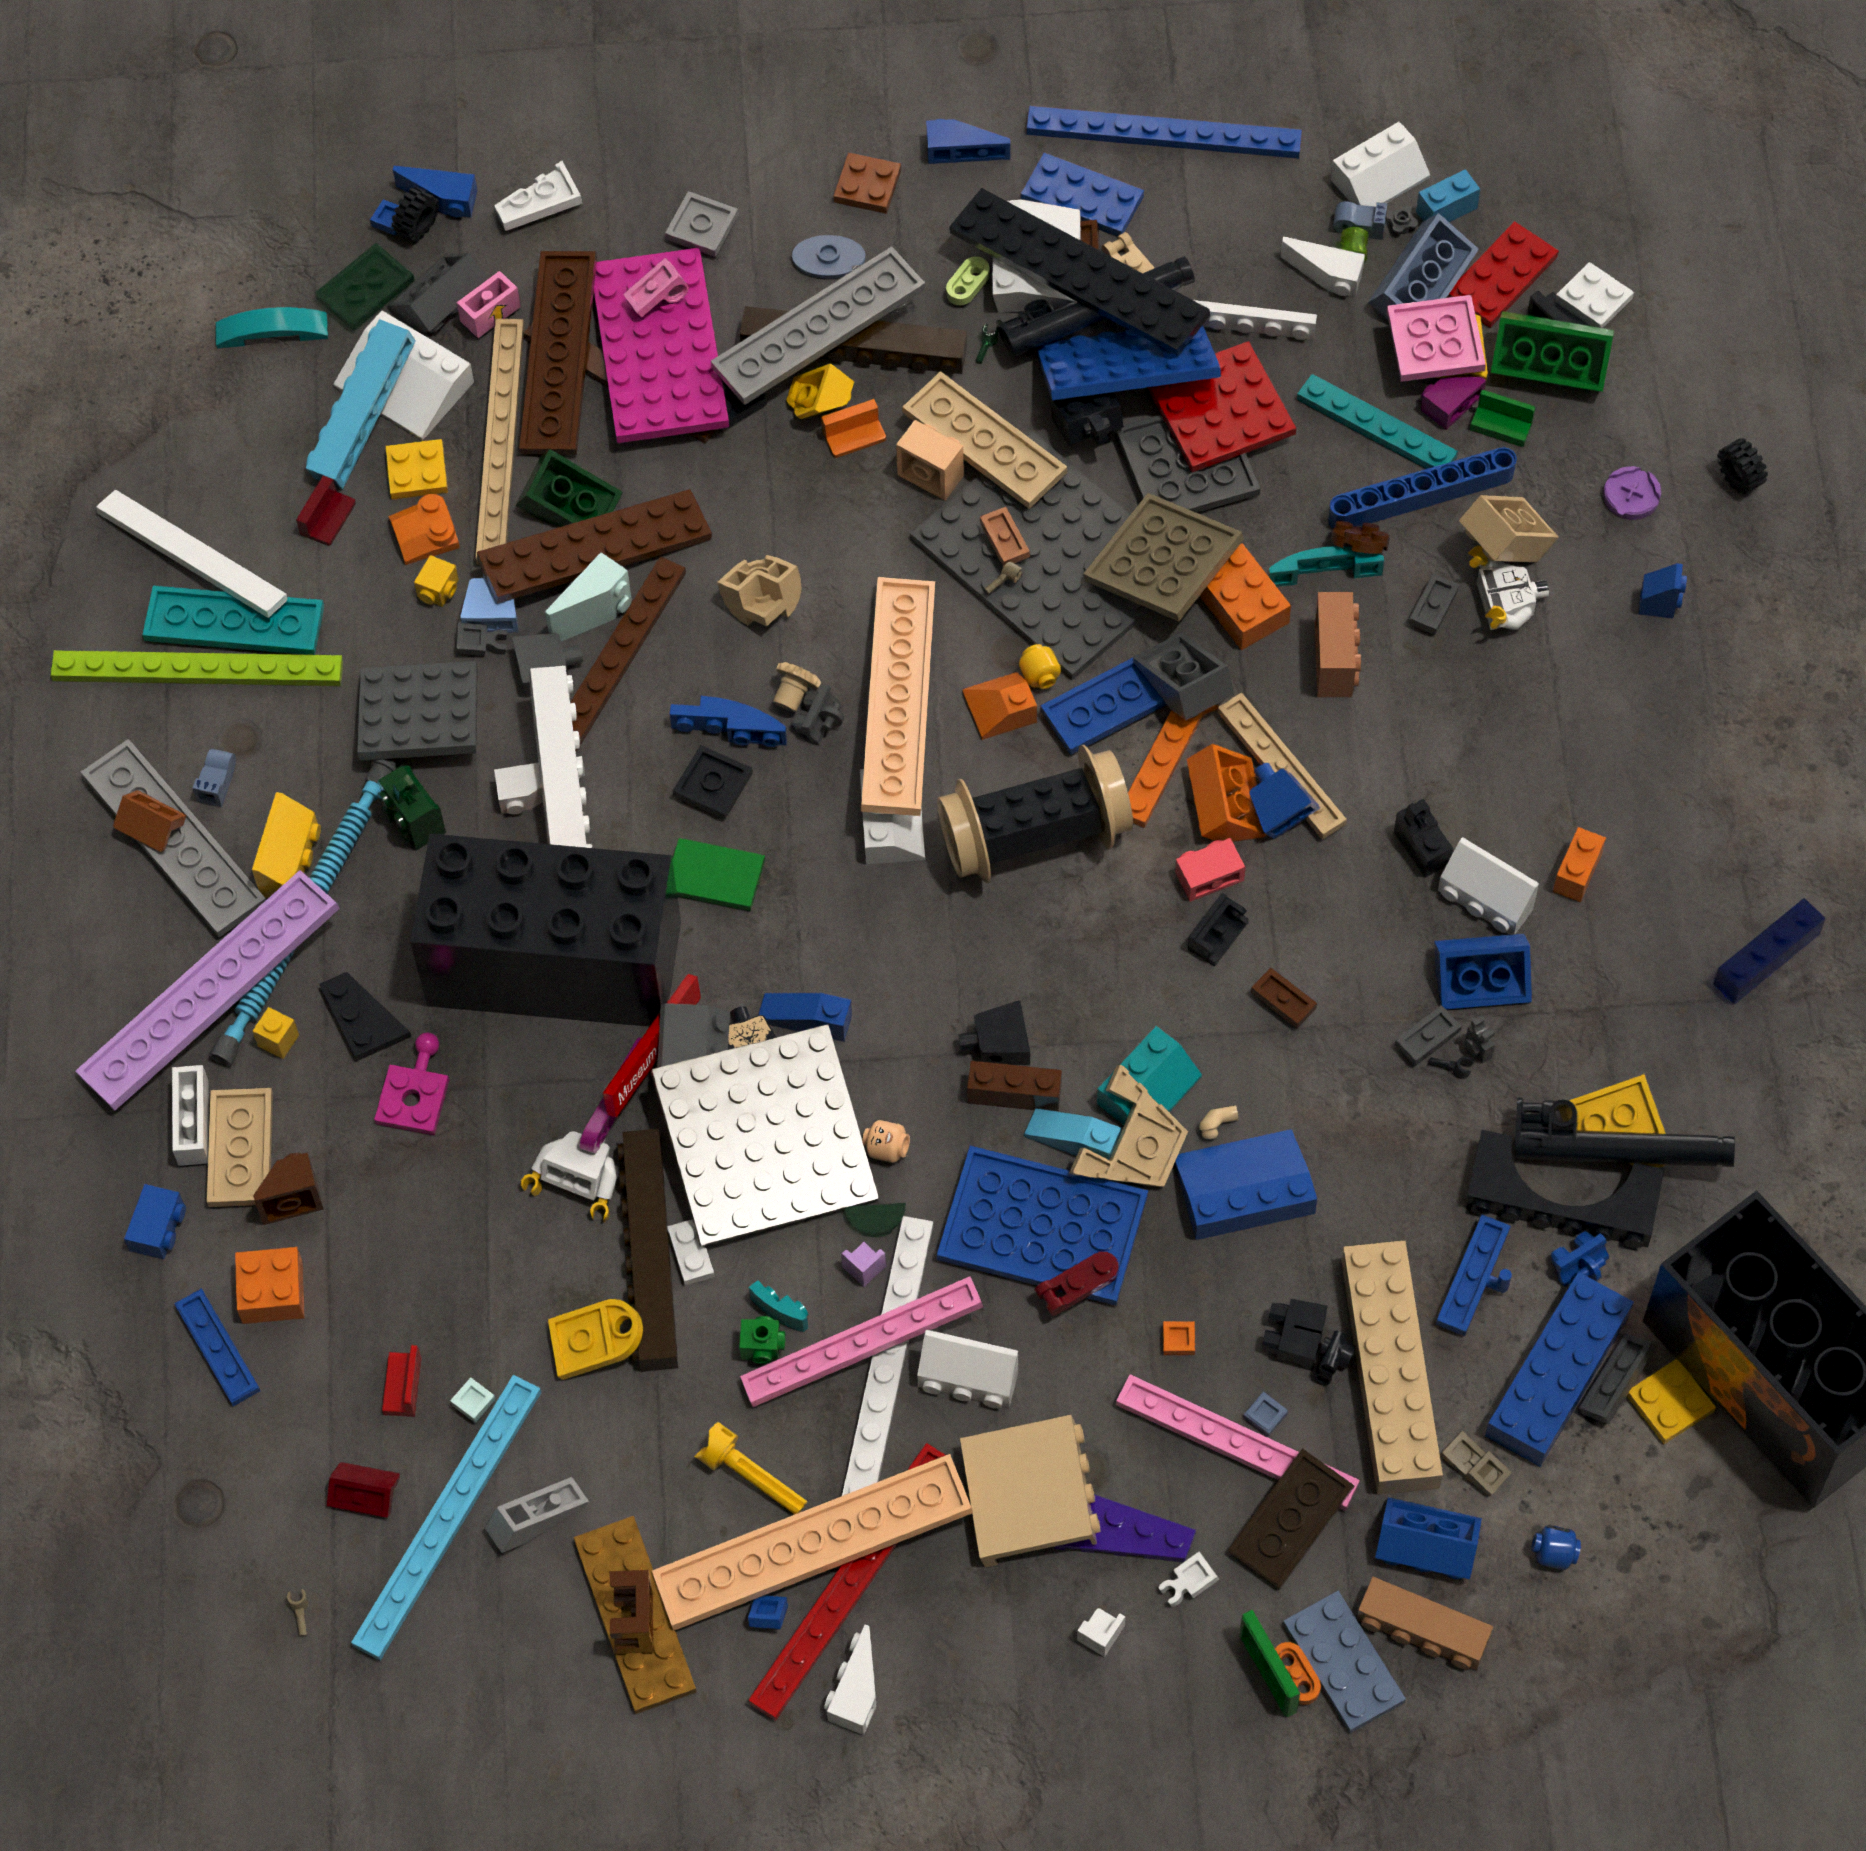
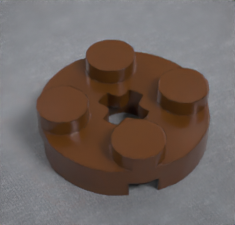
(1362, 539)

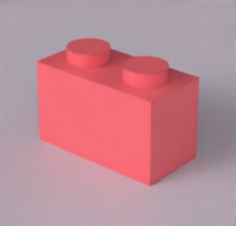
(1209, 869)

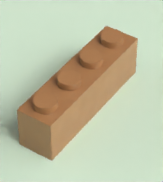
(1424, 1624)

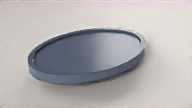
(827, 256)

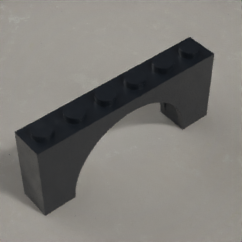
(1622, 1217)

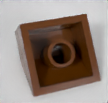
(288, 1190)

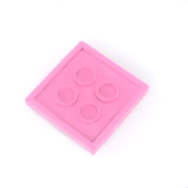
(1436, 338)

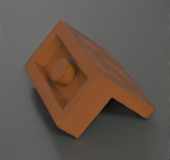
(147, 819)

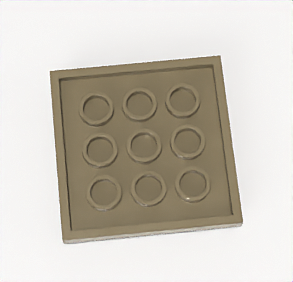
(1163, 556)

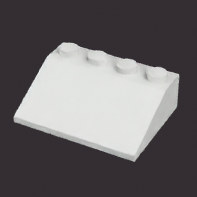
(1014, 288)
(426, 386)

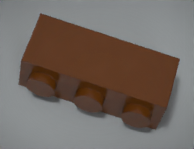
(1014, 1086)

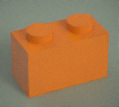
(1579, 864)

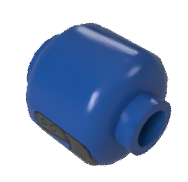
(1556, 1547)

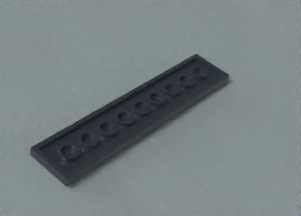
(1080, 271)

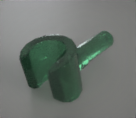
(987, 341)

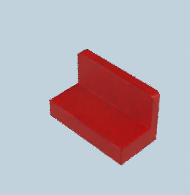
(402, 1383)

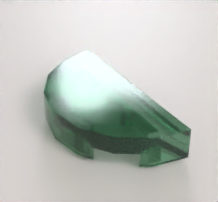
(875, 1219)

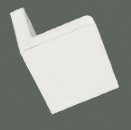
(1100, 1631)

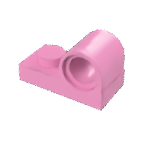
(657, 284)

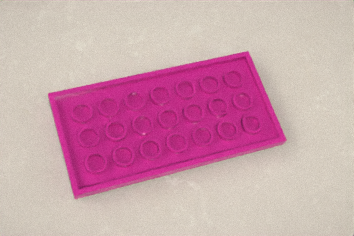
(662, 360)

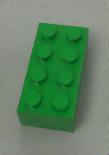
(1552, 351)

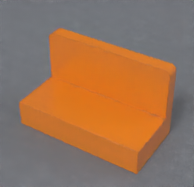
(853, 428)

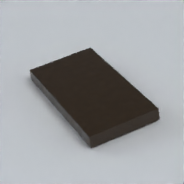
(1291, 1519)

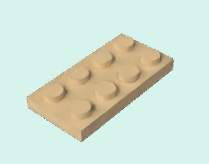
(238, 1145)

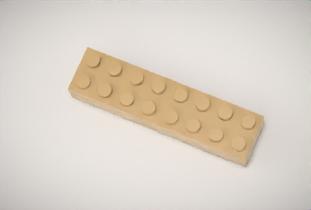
(1391, 1368)

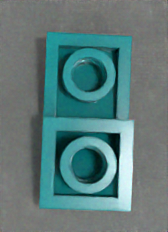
(786, 1310)

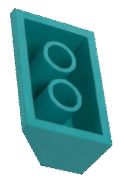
(1160, 1067)

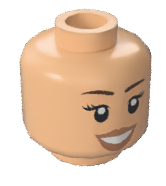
(886, 1141)

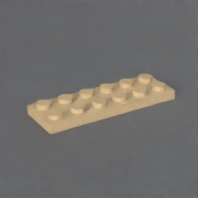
(987, 440)

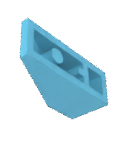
(1072, 1132)

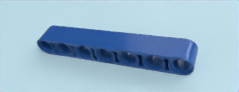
(1432, 480)

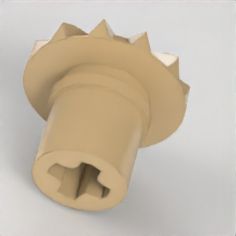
(793, 686)

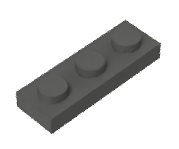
(1617, 1378)

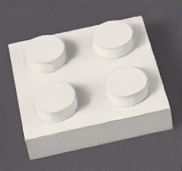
(1594, 296)

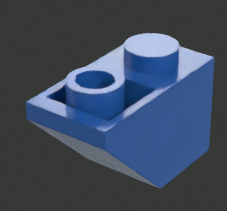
(1662, 592)

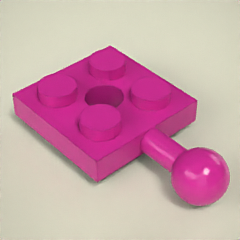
(405, 1081)

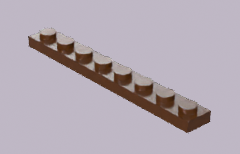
(625, 643)

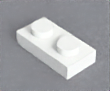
(691, 1258)

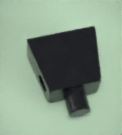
(999, 1036)

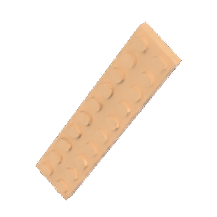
(898, 697)
(812, 1542)

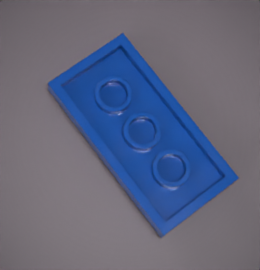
(1079, 188)
(1101, 706)

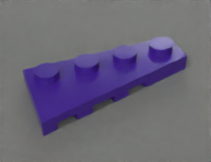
(1135, 1533)

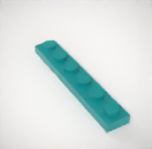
(1374, 423)

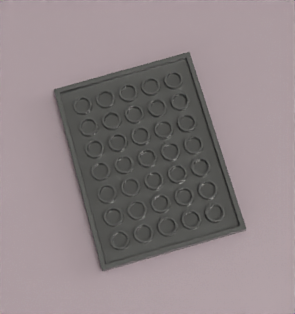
(1064, 536)

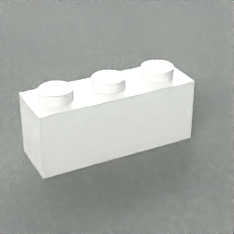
(190, 1115)

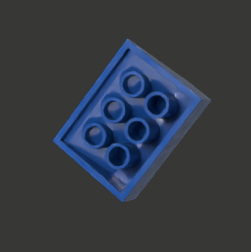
(1245, 1184)

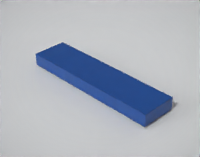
(217, 1347)

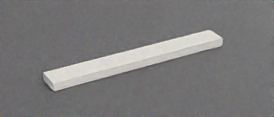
(192, 553)

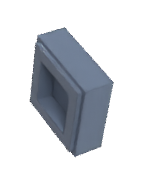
(1265, 1414)

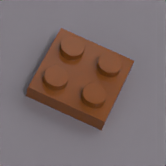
(867, 183)

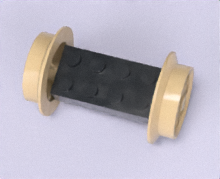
(1035, 814)

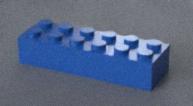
(1559, 1369)

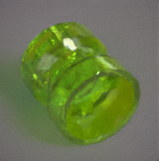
(1355, 240)

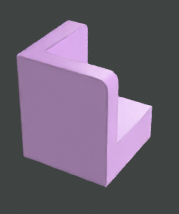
(863, 1263)

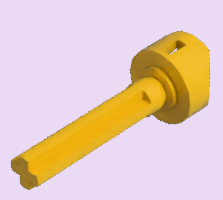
(722, 1450)

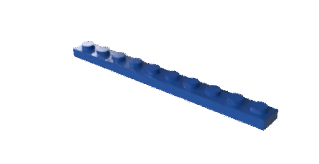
(1164, 132)

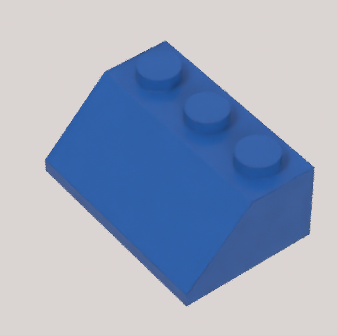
(1483, 971)
(1428, 1538)

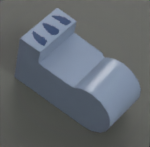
(1366, 217)
(215, 777)

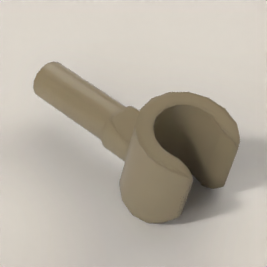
(1010, 571)
(299, 1608)

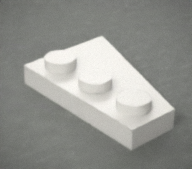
(545, 197)

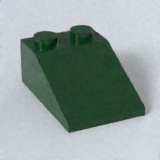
(565, 492)

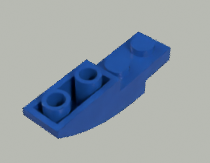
(740, 721)

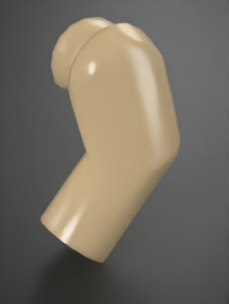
(1215, 1118)

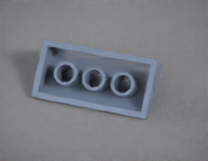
(1426, 266)

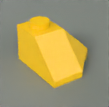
(819, 391)

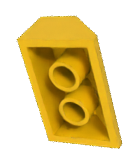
(285, 844)

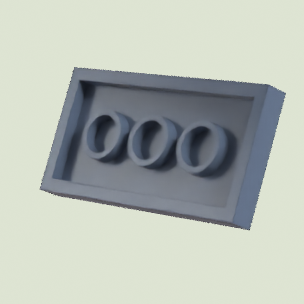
(1344, 1662)

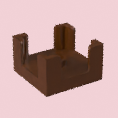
(636, 1632)

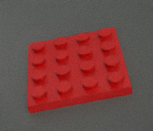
(1226, 413)

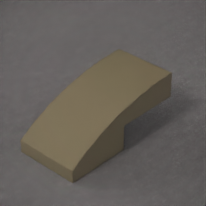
(1474, 1464)

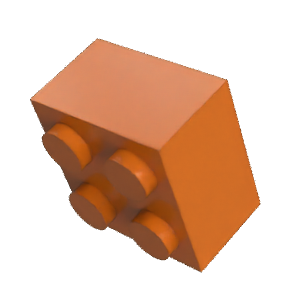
(269, 1285)

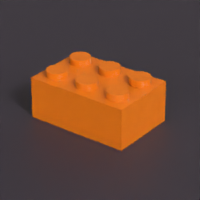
(1246, 599)

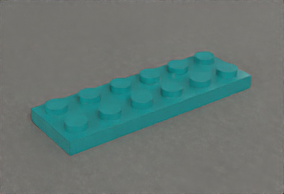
(226, 622)

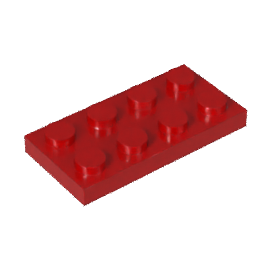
(1504, 272)

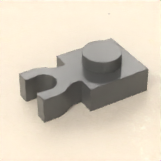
(475, 639)
(1479, 1040)

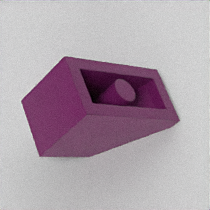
(1451, 398)

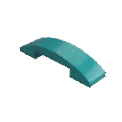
(269, 323)
(1325, 559)

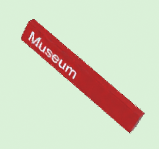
(645, 1053)

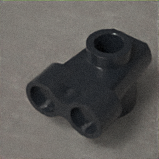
(1335, 1353)

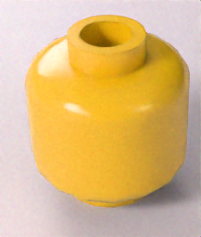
(1039, 666)

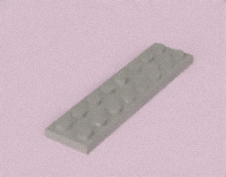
(817, 325)
(192, 855)

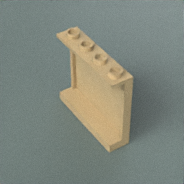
(1029, 1488)

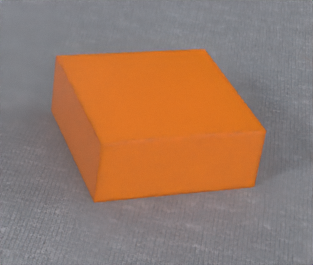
(1178, 1338)

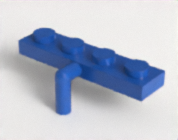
(1475, 1275)

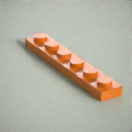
(1160, 765)

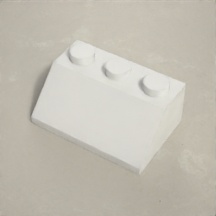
(1380, 167)
(892, 836)
(1488, 887)
(967, 1369)

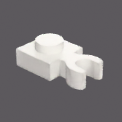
(1193, 1577)

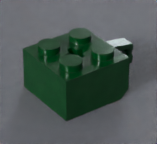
(410, 807)

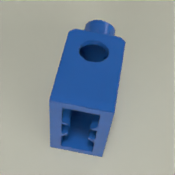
(1280, 800)

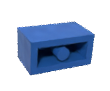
(155, 1221)

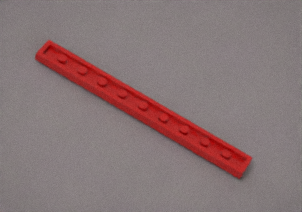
(822, 1622)

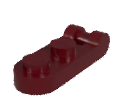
(1078, 1282)

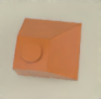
(1001, 705)

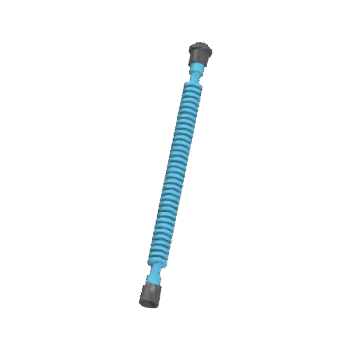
(323, 876)

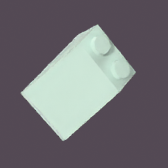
(591, 599)

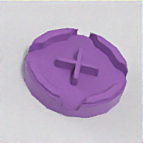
(1632, 493)

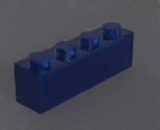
(1769, 951)

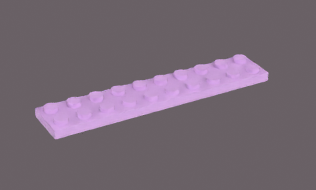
(207, 990)

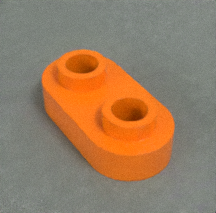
(1300, 1671)

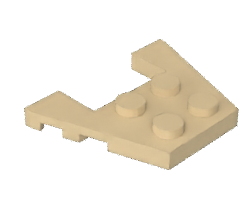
(1146, 1144)

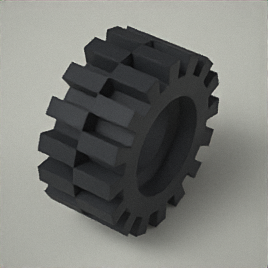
(415, 214)
(1742, 466)

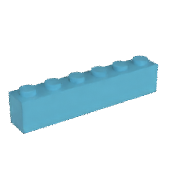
(360, 403)

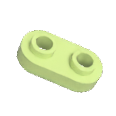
(965, 282)

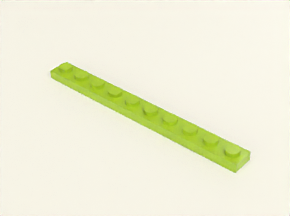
(197, 668)

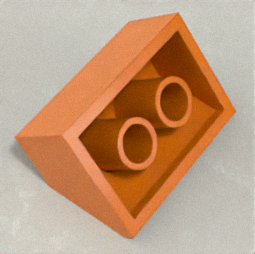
(1222, 795)

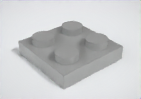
(701, 224)

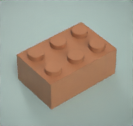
(1337, 644)

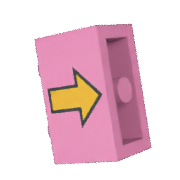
(489, 301)

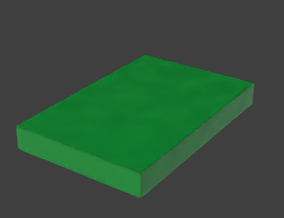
(717, 874)
(1269, 1664)

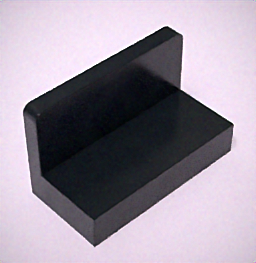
(1547, 308)

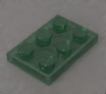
(364, 286)

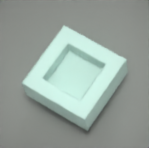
(472, 1400)

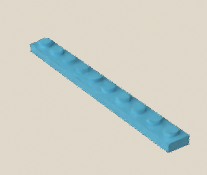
(446, 1518)

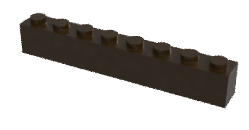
(884, 343)
(649, 1248)

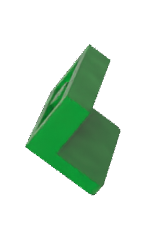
(1503, 418)

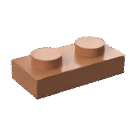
(1004, 536)

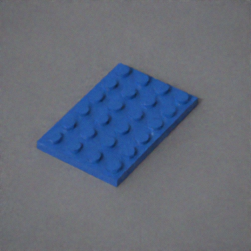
(1121, 363)
(1038, 1220)

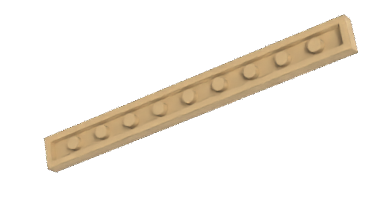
(500, 434)

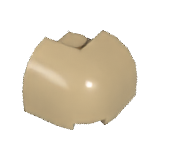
(761, 590)

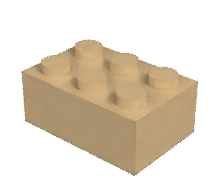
(1508, 529)

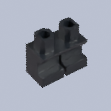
(1301, 1332)

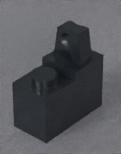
(1422, 838)

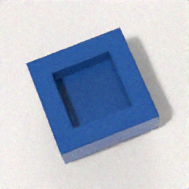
(383, 217)
(768, 1612)

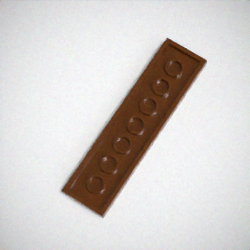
(558, 352)
(566, 552)

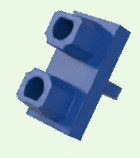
(1586, 1258)

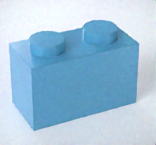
(1449, 197)

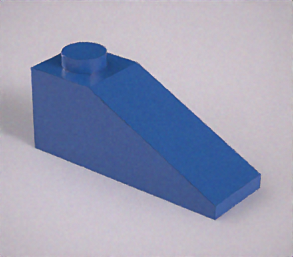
(959, 142)
(453, 190)
(808, 1011)

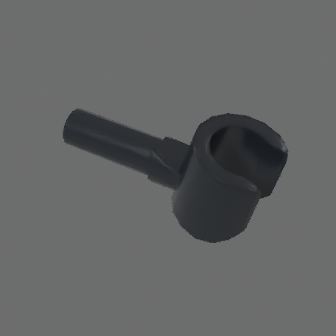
(1455, 1066)

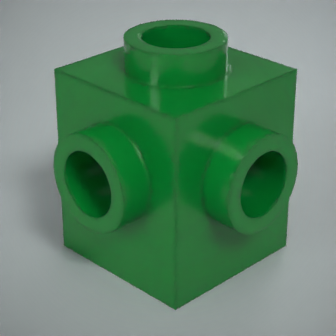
(761, 1339)

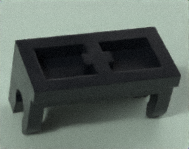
(1218, 930)

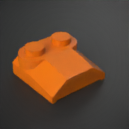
(424, 529)

